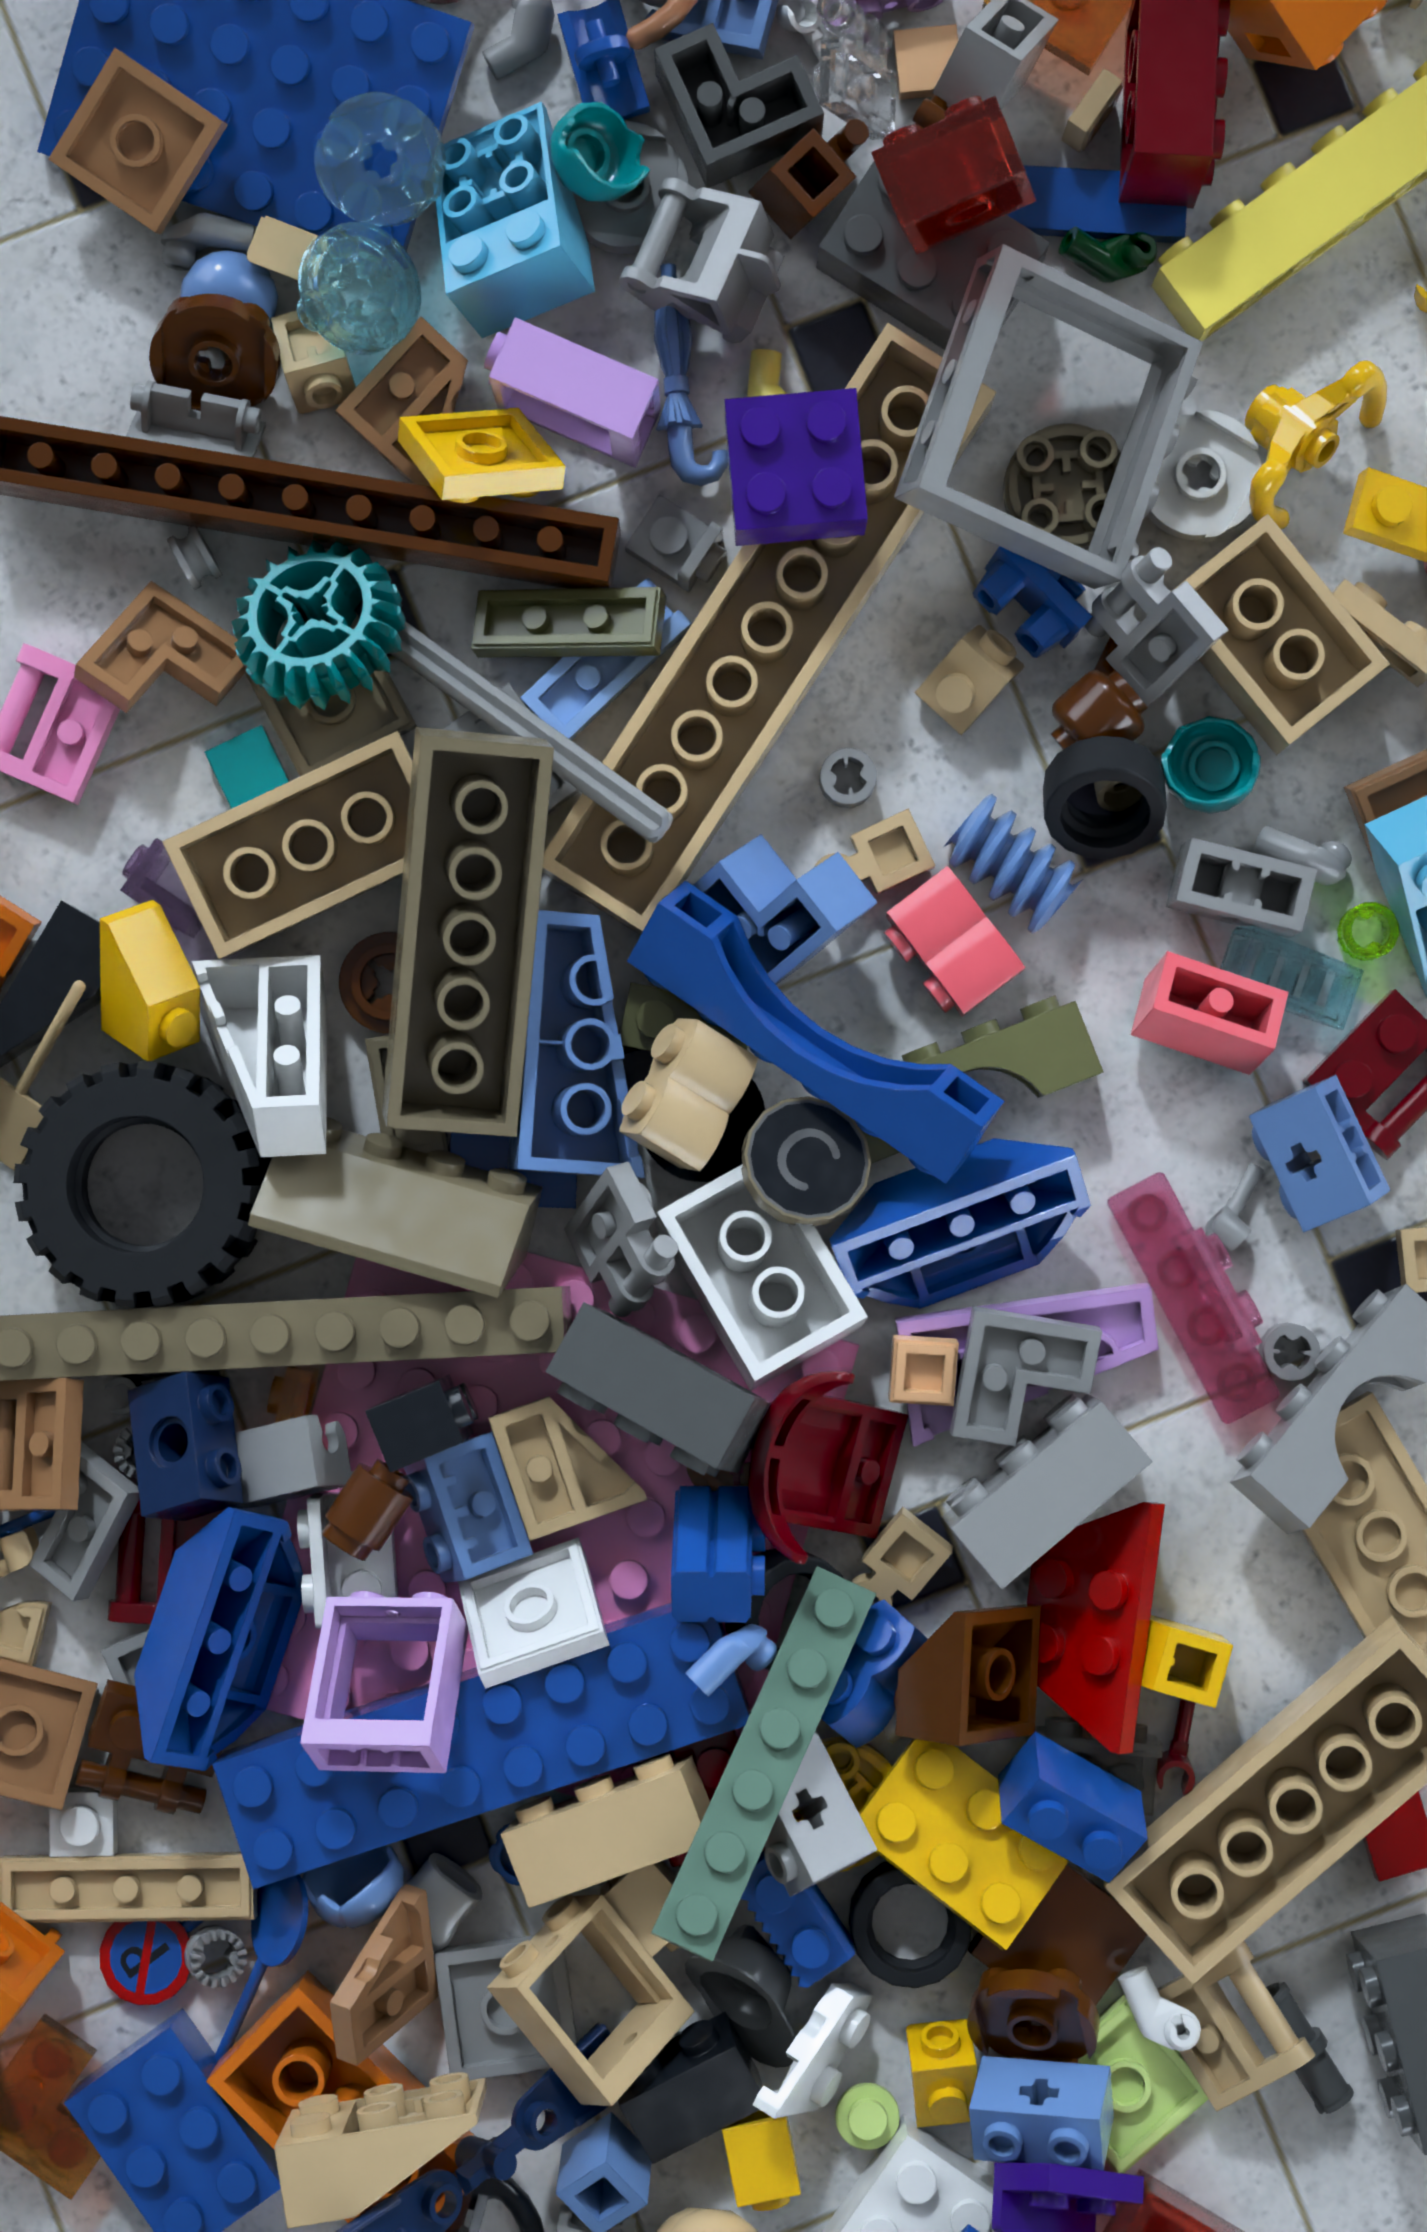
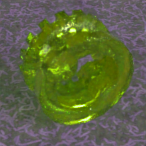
(1362, 913)

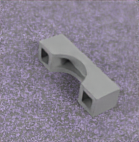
(1297, 1465)

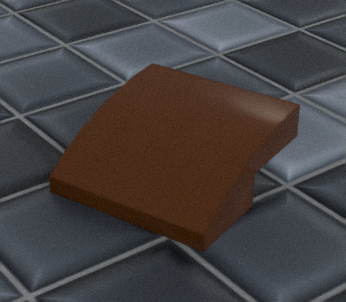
(1072, 1930)

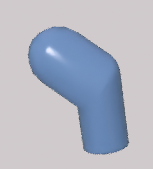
(728, 1653)

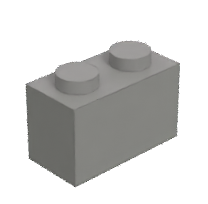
(996, 52)

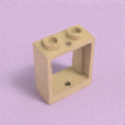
(638, 2037)

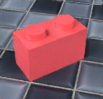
(1209, 1013)

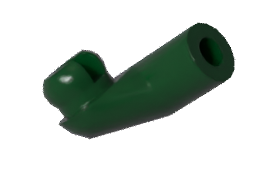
(1112, 258)

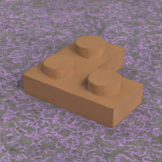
(155, 637)

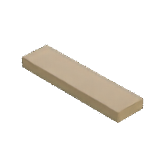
(128, 1887)

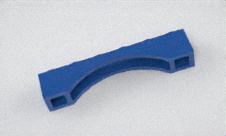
(706, 960)

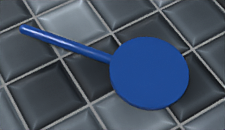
(276, 1940)

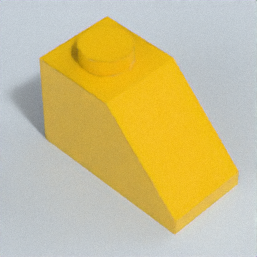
(146, 983)

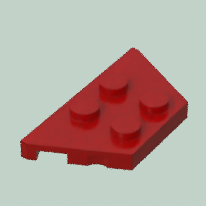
(1097, 1619)

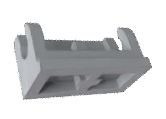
(291, 1461)

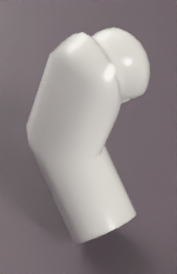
(1156, 2016)

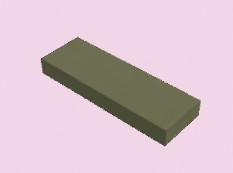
(569, 622)

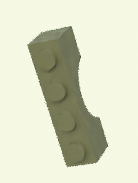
(1041, 1052)

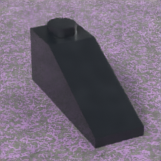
(63, 954)

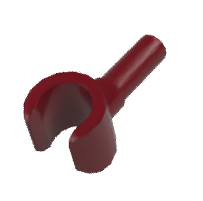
(1178, 1749)

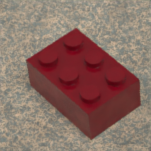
(1172, 100)

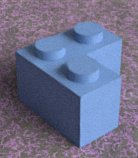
(783, 915)

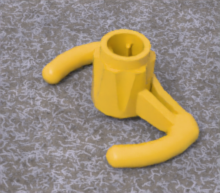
(1304, 430)

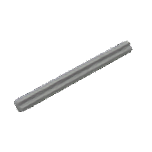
(513, 719)

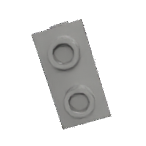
(220, 426)

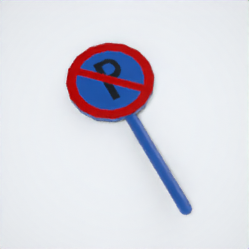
(146, 1959)

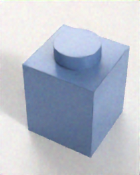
(604, 2174)

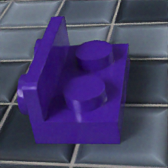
(1058, 2196)

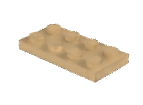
(1376, 1525)

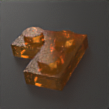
(33, 2121)

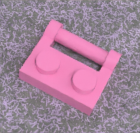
(68, 733)

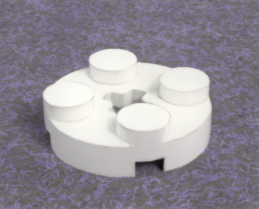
(1234, 461)

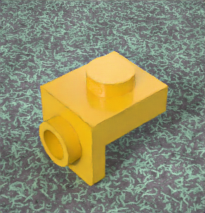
(941, 2071)

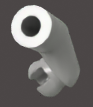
(200, 232)
(1330, 858)

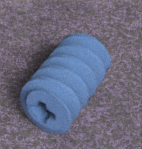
(1012, 863)

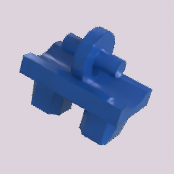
(603, 59)
(1041, 592)

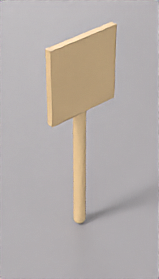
(18, 1109)

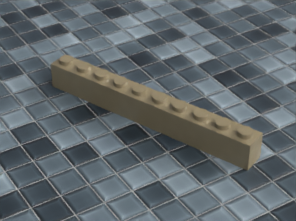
(283, 1333)

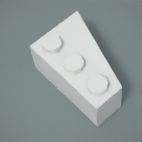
(272, 1044)

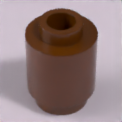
(367, 1509)

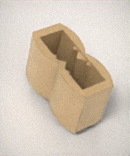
(688, 1093)

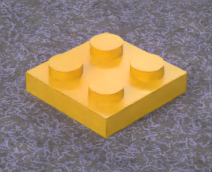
(481, 454)

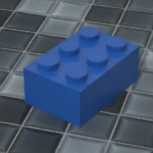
(171, 2135)

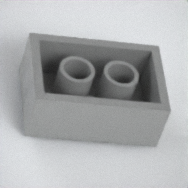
(1044, 1487)

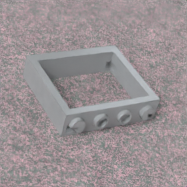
(1150, 439)

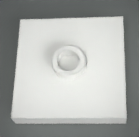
(533, 1613)

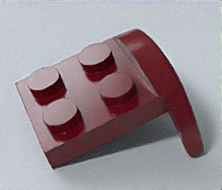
(822, 1462)

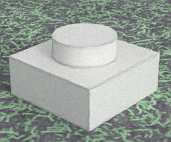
(84, 1825)

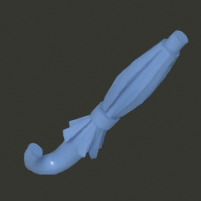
(678, 416)

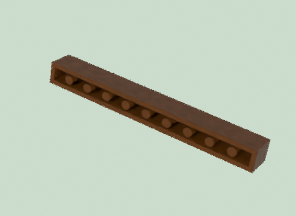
(305, 505)

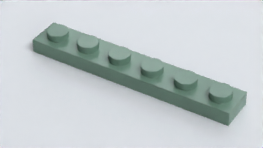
(763, 1765)

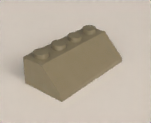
(402, 1209)

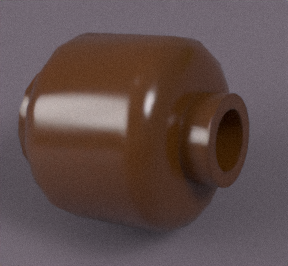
(1098, 708)

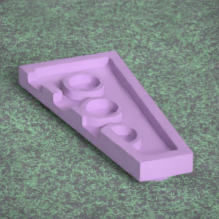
(1120, 1312)

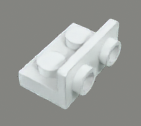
(335, 1571)

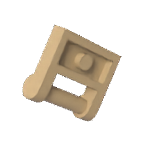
(1226, 2056)

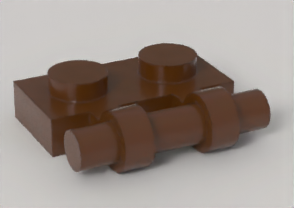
(119, 1732)

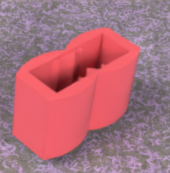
(952, 942)

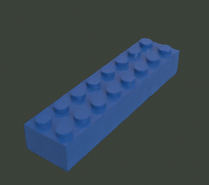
(503, 1748)

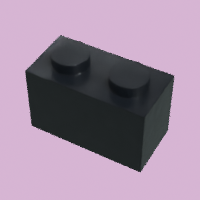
(423, 1421)
(692, 2088)

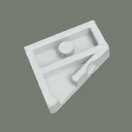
(817, 2051)

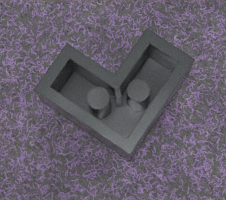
(728, 120)

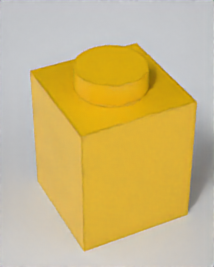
(762, 2161)

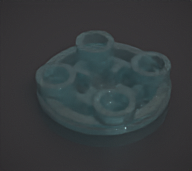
(358, 289)

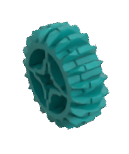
(318, 647)

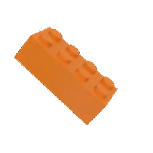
(294, 2058)

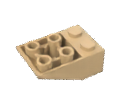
(352, 2152)

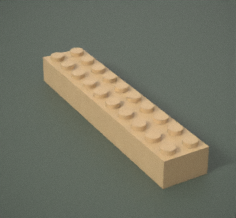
(750, 660)

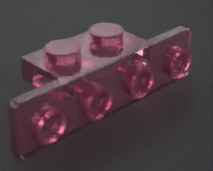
(1197, 1296)

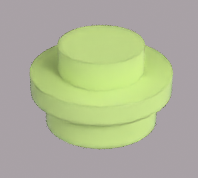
(867, 2116)

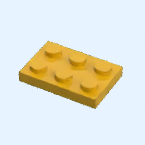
(944, 1831)

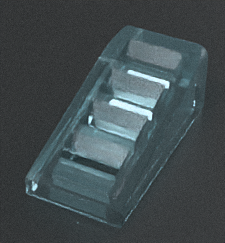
(1241, 957)

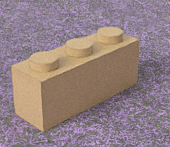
(606, 1828)

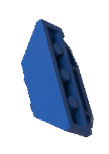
(933, 1240)
(217, 1638)

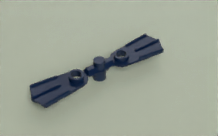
(481, 2159)

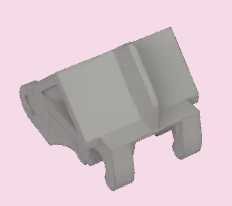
(731, 266)

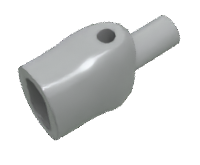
(449, 1896)

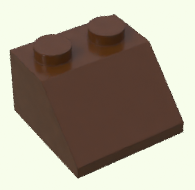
(972, 1678)

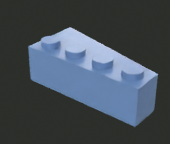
(572, 1057)

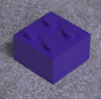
(795, 467)

